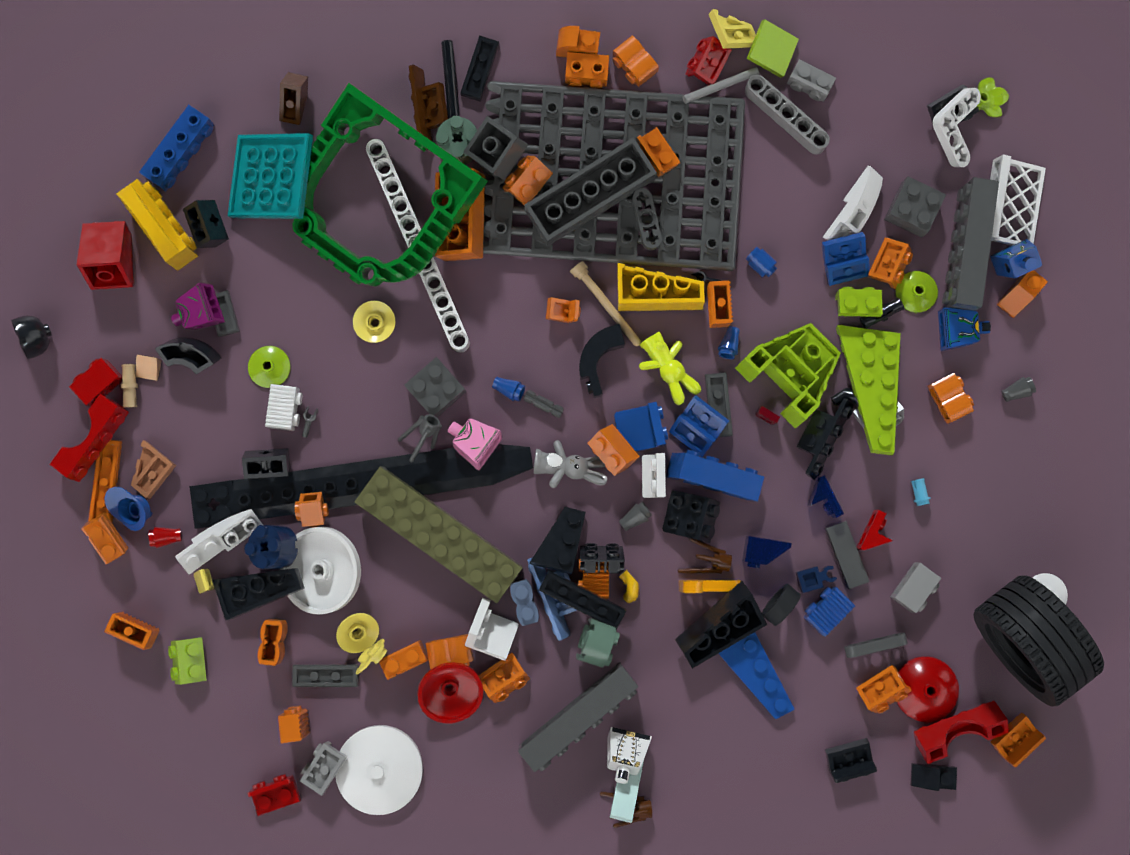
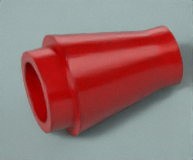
(163, 536)

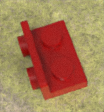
(708, 60)
(274, 794)

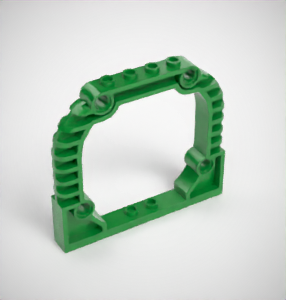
(456, 181)

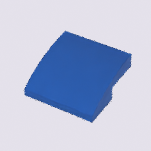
(845, 258)
(699, 426)

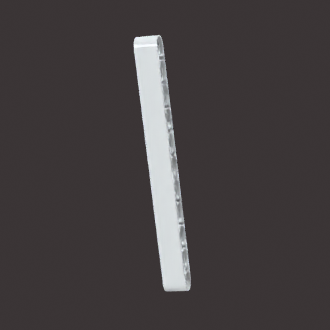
(408, 216)

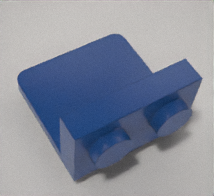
(642, 426)

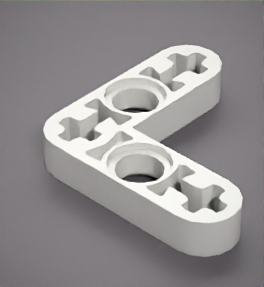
(946, 123)

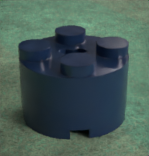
(271, 547)

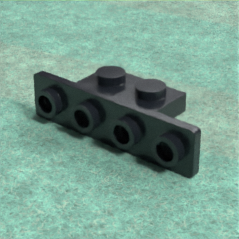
(821, 435)

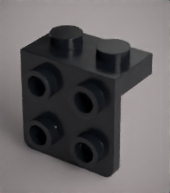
(691, 516)

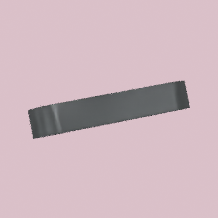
(648, 203)
(875, 645)

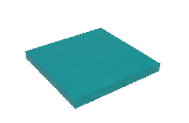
(270, 176)

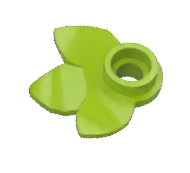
(991, 97)

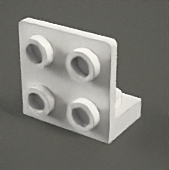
(491, 632)

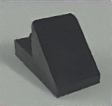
(933, 776)

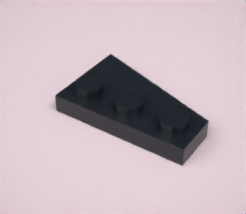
(561, 543)

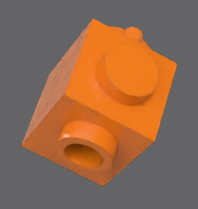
(311, 509)

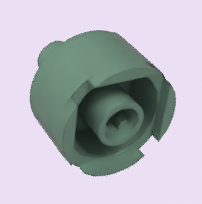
(456, 129)
(597, 642)

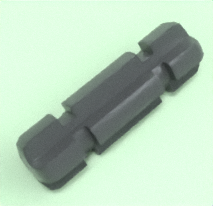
(543, 403)

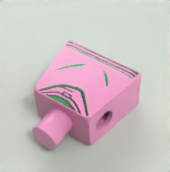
(475, 441)

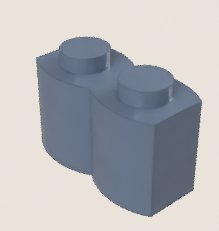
(526, 609)

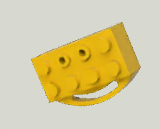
(158, 223)

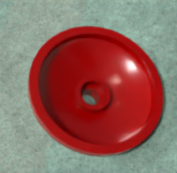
(920, 675)
(451, 703)

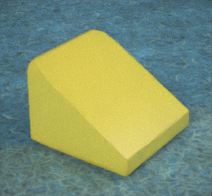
(203, 580)

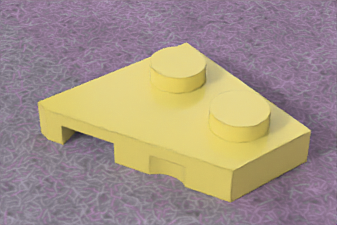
(731, 31)

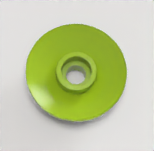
(910, 298)
(279, 367)

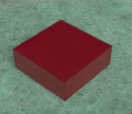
(767, 415)

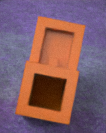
(577, 41)

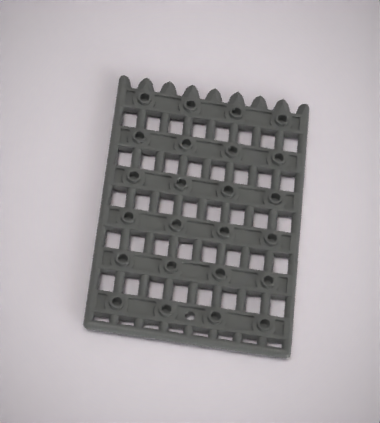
(670, 220)

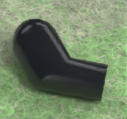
(846, 393)

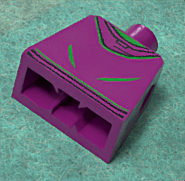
(198, 308)

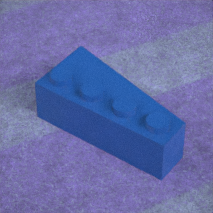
(715, 475)

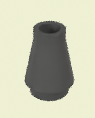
(1020, 389)
(637, 515)

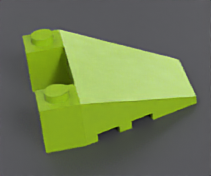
(798, 365)

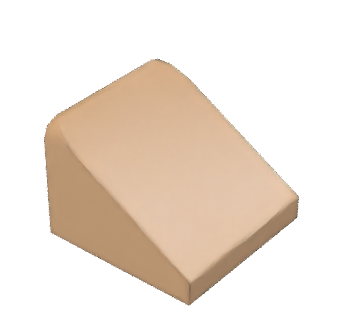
(147, 367)

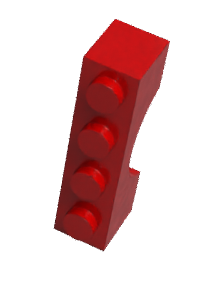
(105, 419)
(983, 720)

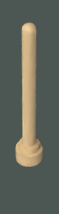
(580, 271)

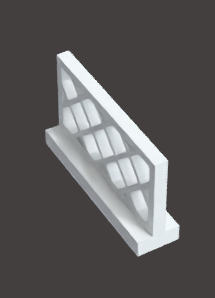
(1001, 173)

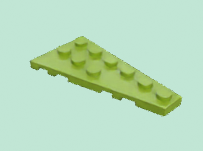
(873, 373)

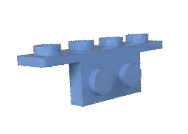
(552, 607)

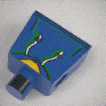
(1019, 259)
(960, 328)

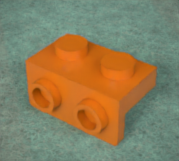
(527, 179)
(1019, 742)

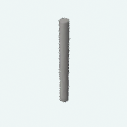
(720, 85)

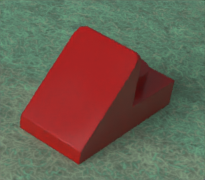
(870, 536)

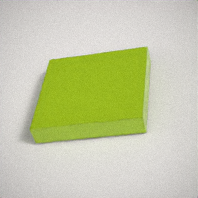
(772, 48)

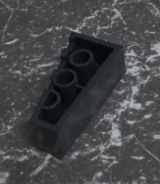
(721, 626)

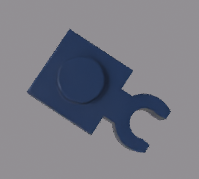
(812, 579)

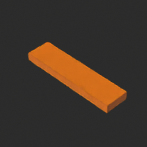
(105, 478)

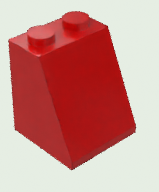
(106, 255)

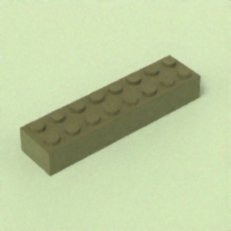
(438, 534)

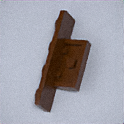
(428, 102)

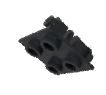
(610, 553)

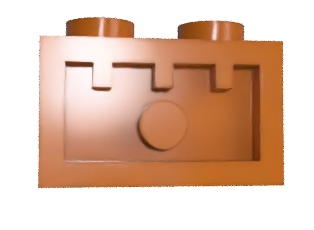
(658, 151)
(891, 262)
(503, 678)
(883, 690)

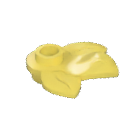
(371, 654)

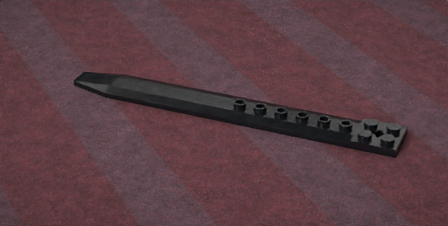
(342, 483)

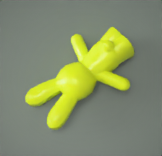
(670, 370)

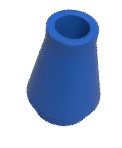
(729, 345)
(511, 389)

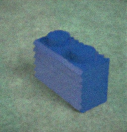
(828, 611)

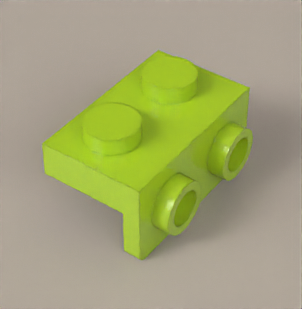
(859, 302)
(187, 661)

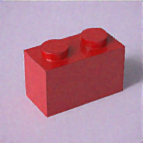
(98, 379)

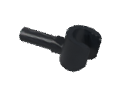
(701, 277)

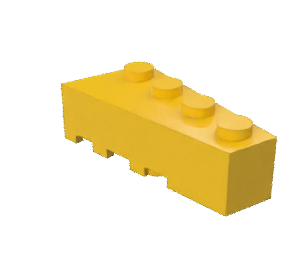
(656, 291)

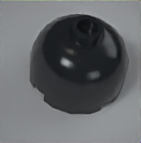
(32, 335)

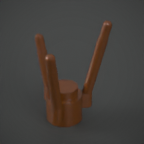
(720, 561)
(642, 810)

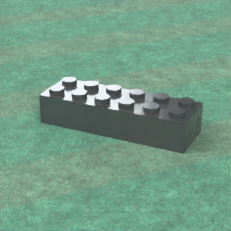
(590, 191)
(971, 244)
(577, 717)

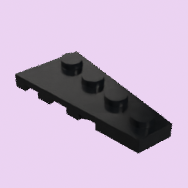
(249, 592)

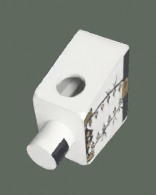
(626, 752)

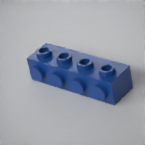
(177, 148)

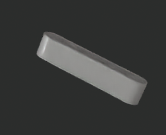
(783, 104)

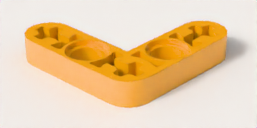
(701, 586)

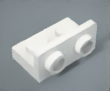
(653, 476)

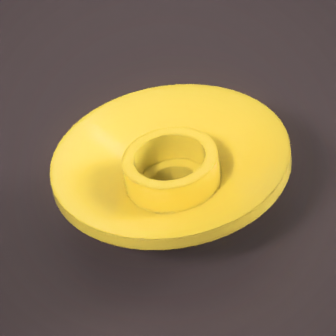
(374, 311)
(362, 638)

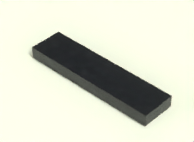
(582, 599)

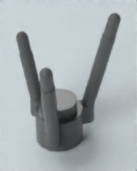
(429, 427)

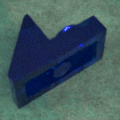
(823, 491)

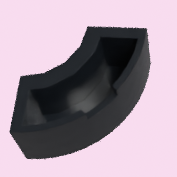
(188, 352)

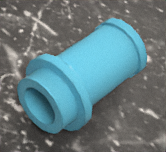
(920, 492)

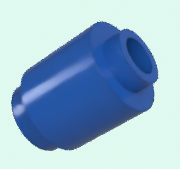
(762, 262)

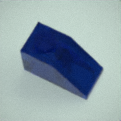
(762, 551)

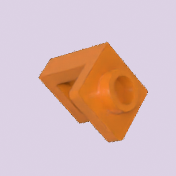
(563, 310)

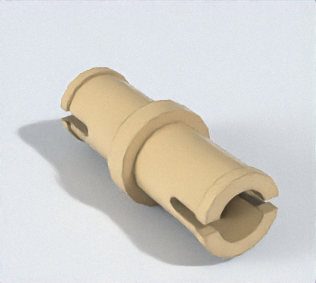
(129, 385)

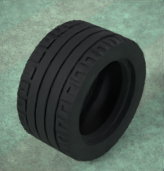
(1039, 640)

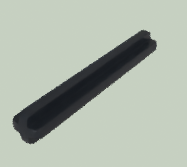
(450, 78)

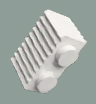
(283, 407)

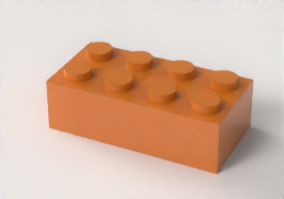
(466, 238)

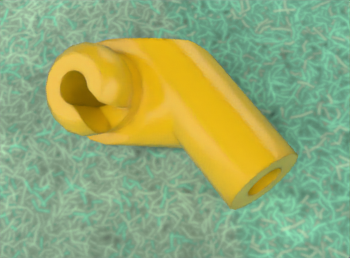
(632, 587)

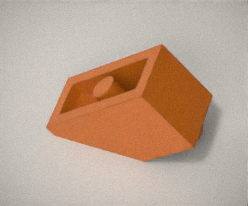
(1022, 293)

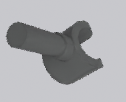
(309, 418)

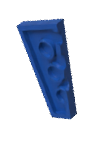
(755, 670)

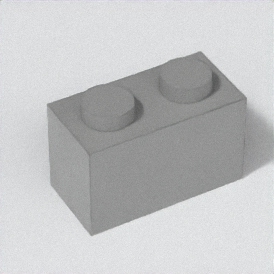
(916, 588)

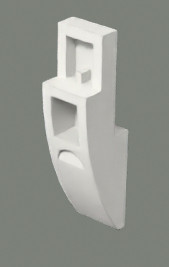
(859, 205)
(216, 538)

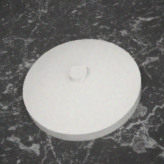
(327, 568)
(379, 770)

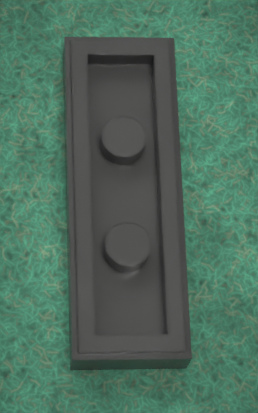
(718, 398)
(847, 555)
(325, 675)

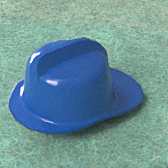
(128, 508)

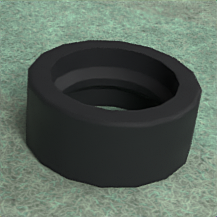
(781, 604)

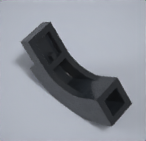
(599, 344)

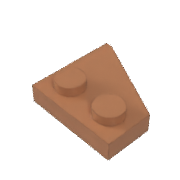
(151, 470)

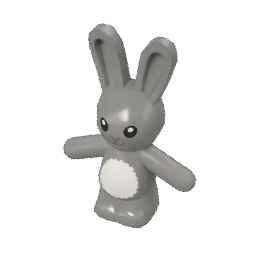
(573, 466)

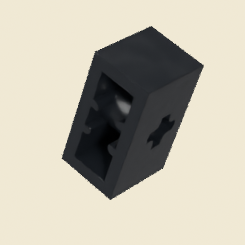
(205, 224)
(266, 463)

